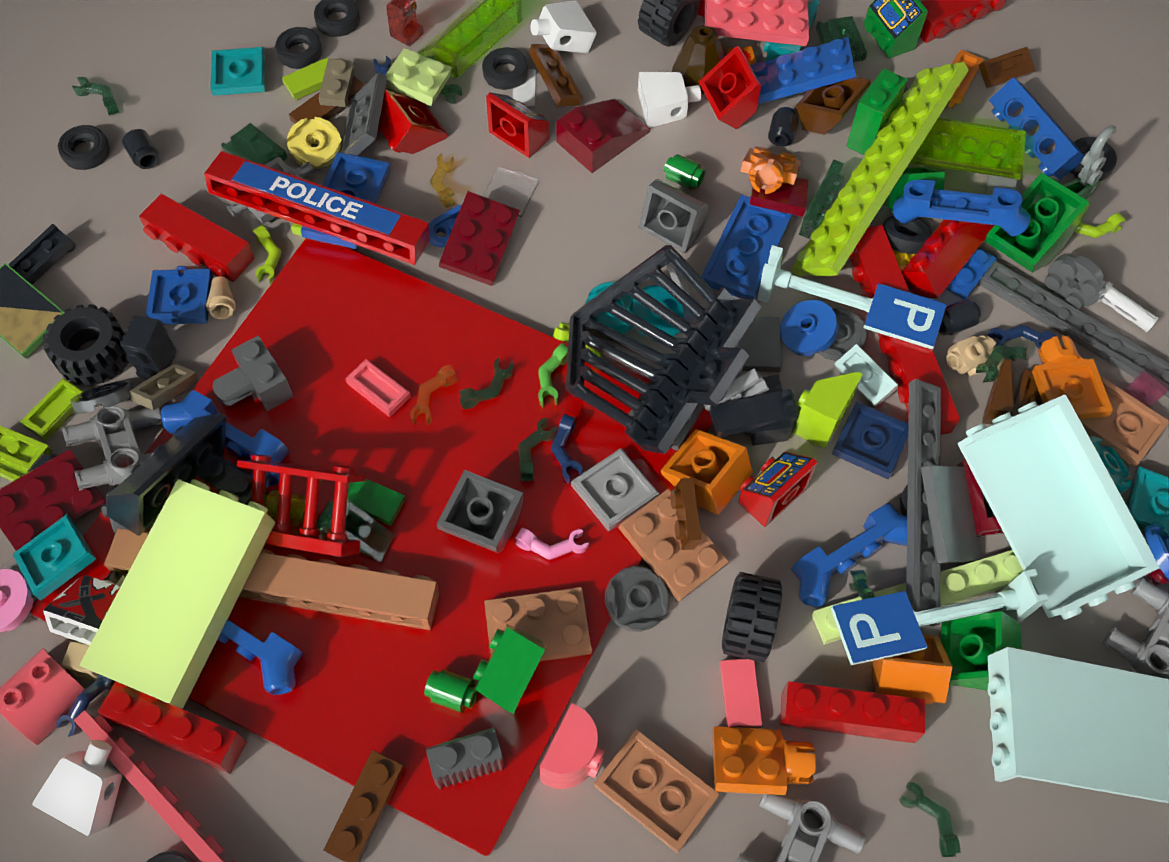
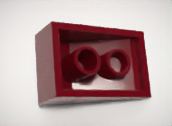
(598, 132)

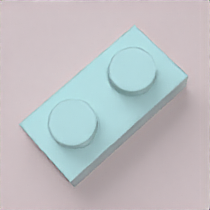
(875, 383)

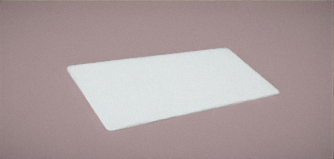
(526, 91)

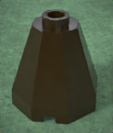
(698, 55)

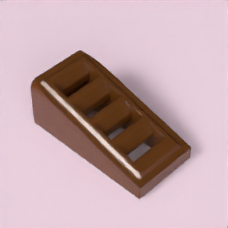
(1001, 394)

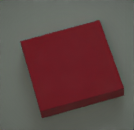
(786, 199)

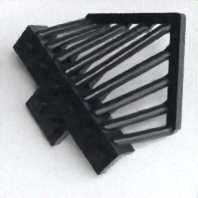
(693, 376)

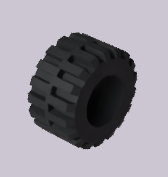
(667, 19)
(74, 330)
(752, 617)

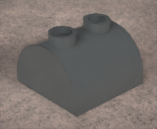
(672, 215)
(482, 512)

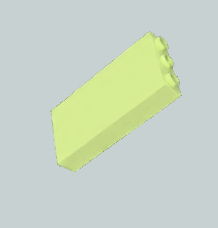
(179, 592)

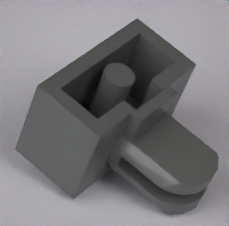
(255, 376)

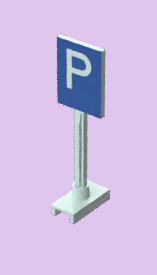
(889, 311)
(890, 627)

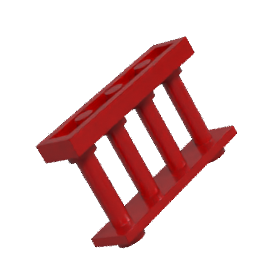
(308, 536)

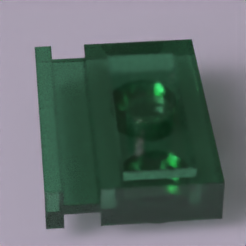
(839, 29)
(254, 146)

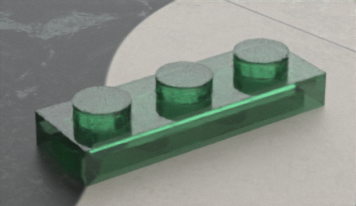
(823, 199)

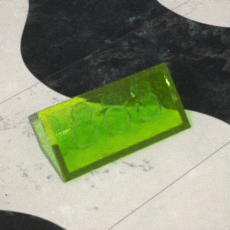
(473, 33)
(973, 148)

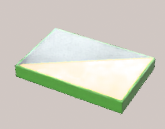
(23, 312)

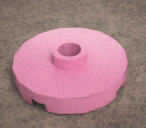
(14, 599)

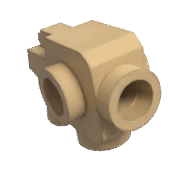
(969, 353)

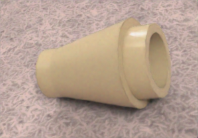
(220, 299)

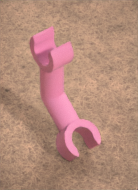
(528, 541)

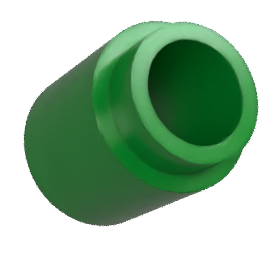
(684, 171)
(451, 690)

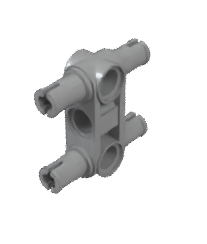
(115, 432)
(1156, 642)
(800, 840)

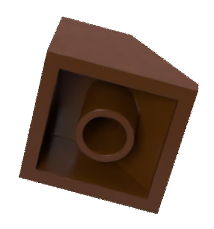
(827, 105)

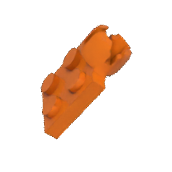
(769, 170)
(1068, 373)
(759, 761)

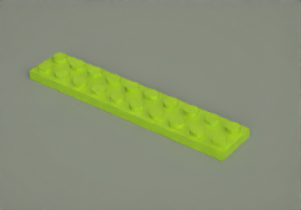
(879, 171)

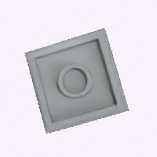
(614, 489)

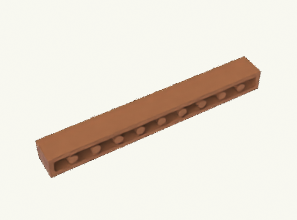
(317, 585)

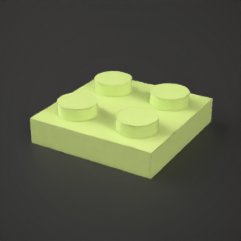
(417, 76)

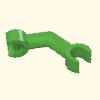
(558, 358)

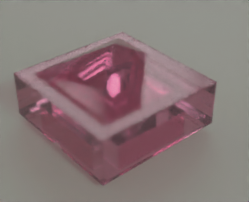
(1146, 389)

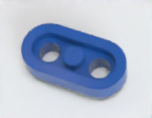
(444, 224)

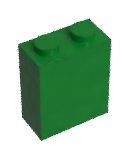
(875, 109)

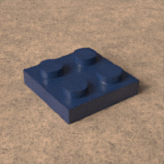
(871, 440)

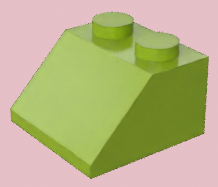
(824, 407)

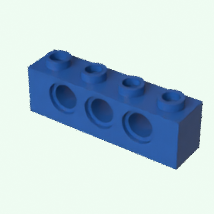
(1066, 153)

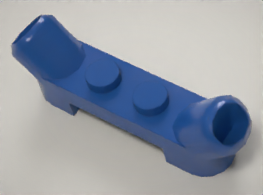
(999, 209)
(236, 441)
(816, 567)
(276, 657)

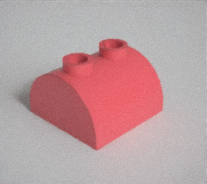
(38, 696)
(572, 752)

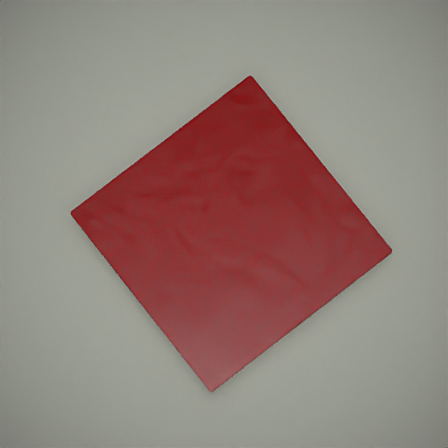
(366, 677)

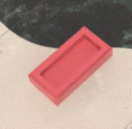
(378, 388)
(740, 693)

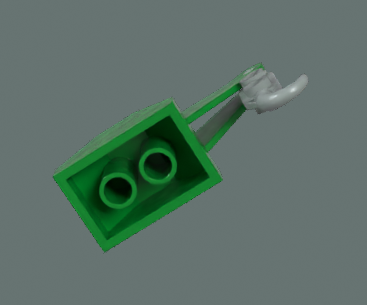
(1053, 212)

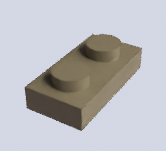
(337, 82)
(163, 386)

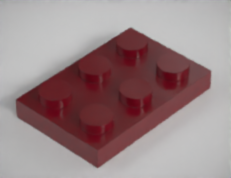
(479, 238)
(43, 498)

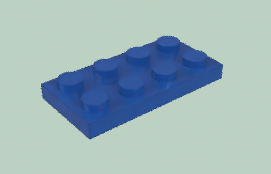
(804, 70)
(356, 177)
(745, 249)

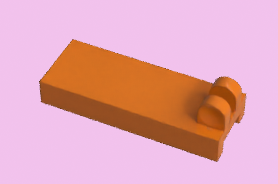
(971, 62)

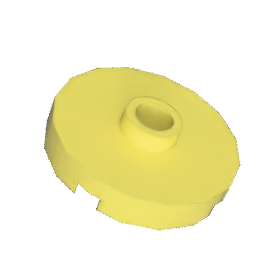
(313, 131)

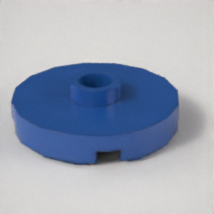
(815, 338)
(1158, 545)

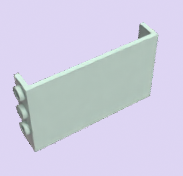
(1058, 506)
(1079, 724)

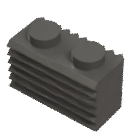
(465, 758)

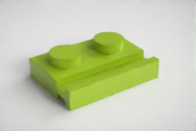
(18, 453)

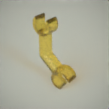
(436, 181)

